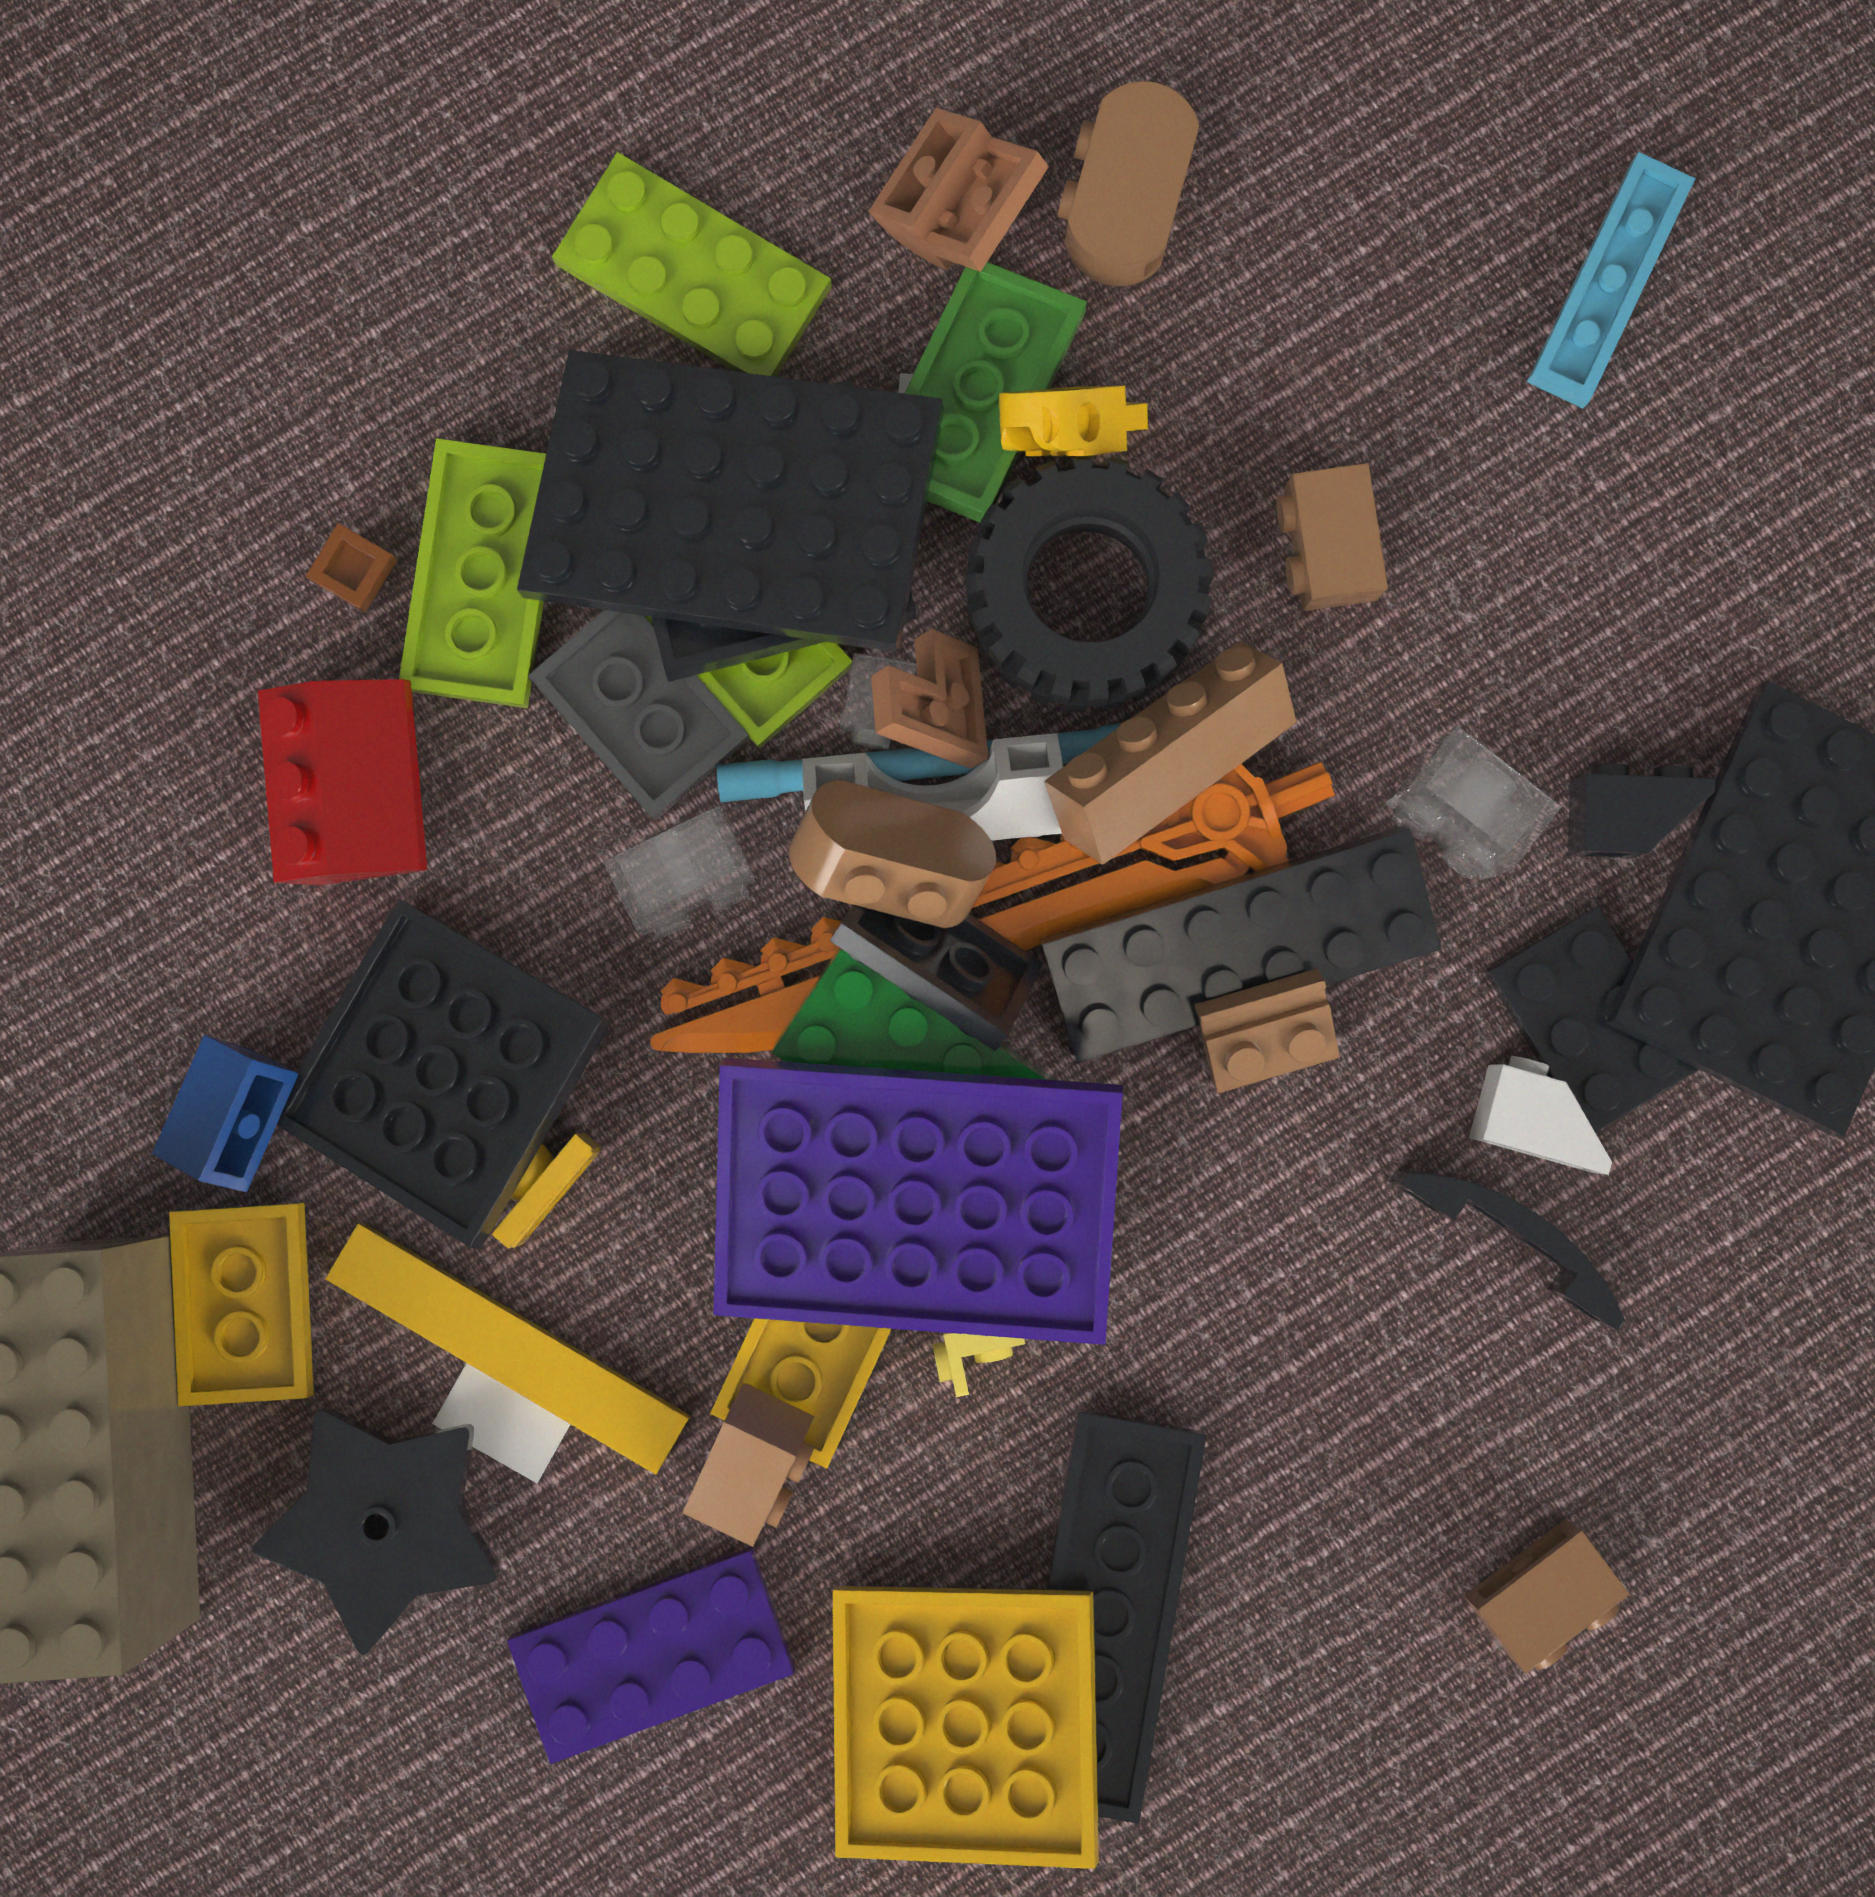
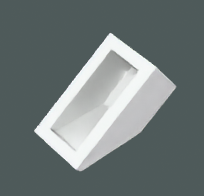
(1536, 1117)

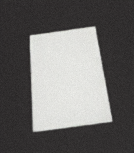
(503, 1423)

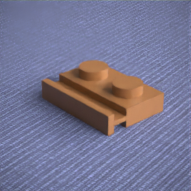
(1267, 1030)

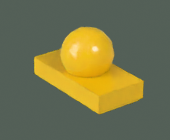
(544, 1187)

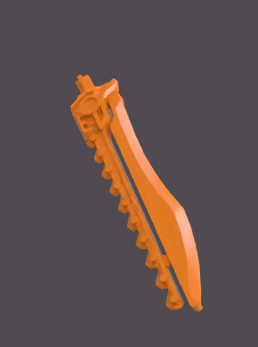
(1230, 815)

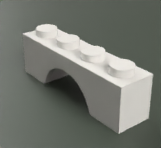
(1000, 794)

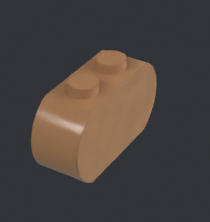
(1128, 182)
(891, 854)

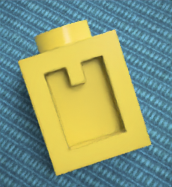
(984, 1349)

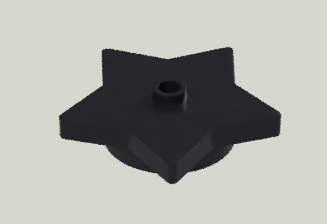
(421, 1494)

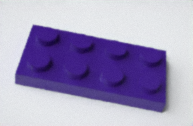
(651, 1655)

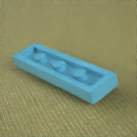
(1610, 280)

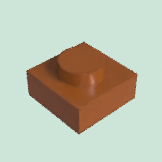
(351, 567)

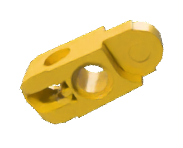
(1069, 420)

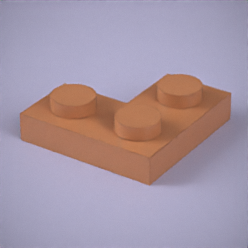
(938, 708)

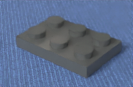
(646, 730)

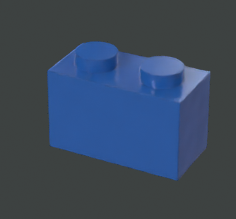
(225, 1114)

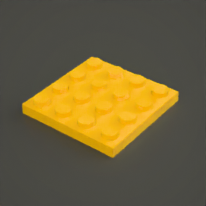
(965, 1726)

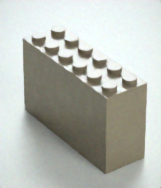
(92, 1461)

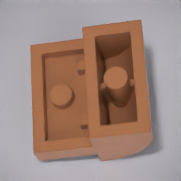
(957, 191)

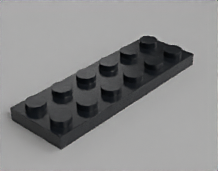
(1324, 911)
(1127, 1541)

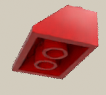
(342, 781)

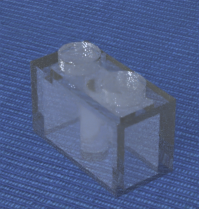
(681, 873)

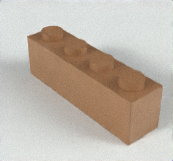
(1171, 751)

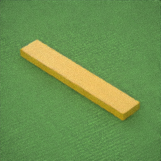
(508, 1347)

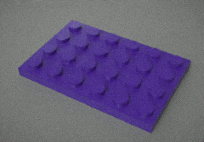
(915, 1199)

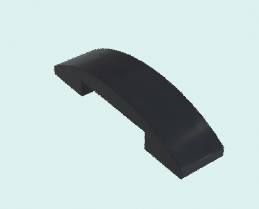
(1577, 1279)

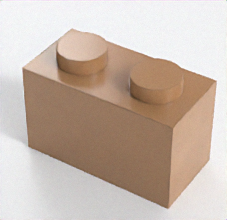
(1332, 537)
(748, 1466)
(1547, 1597)

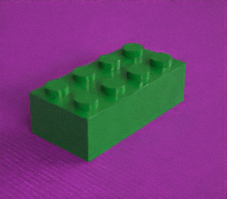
(870, 1022)

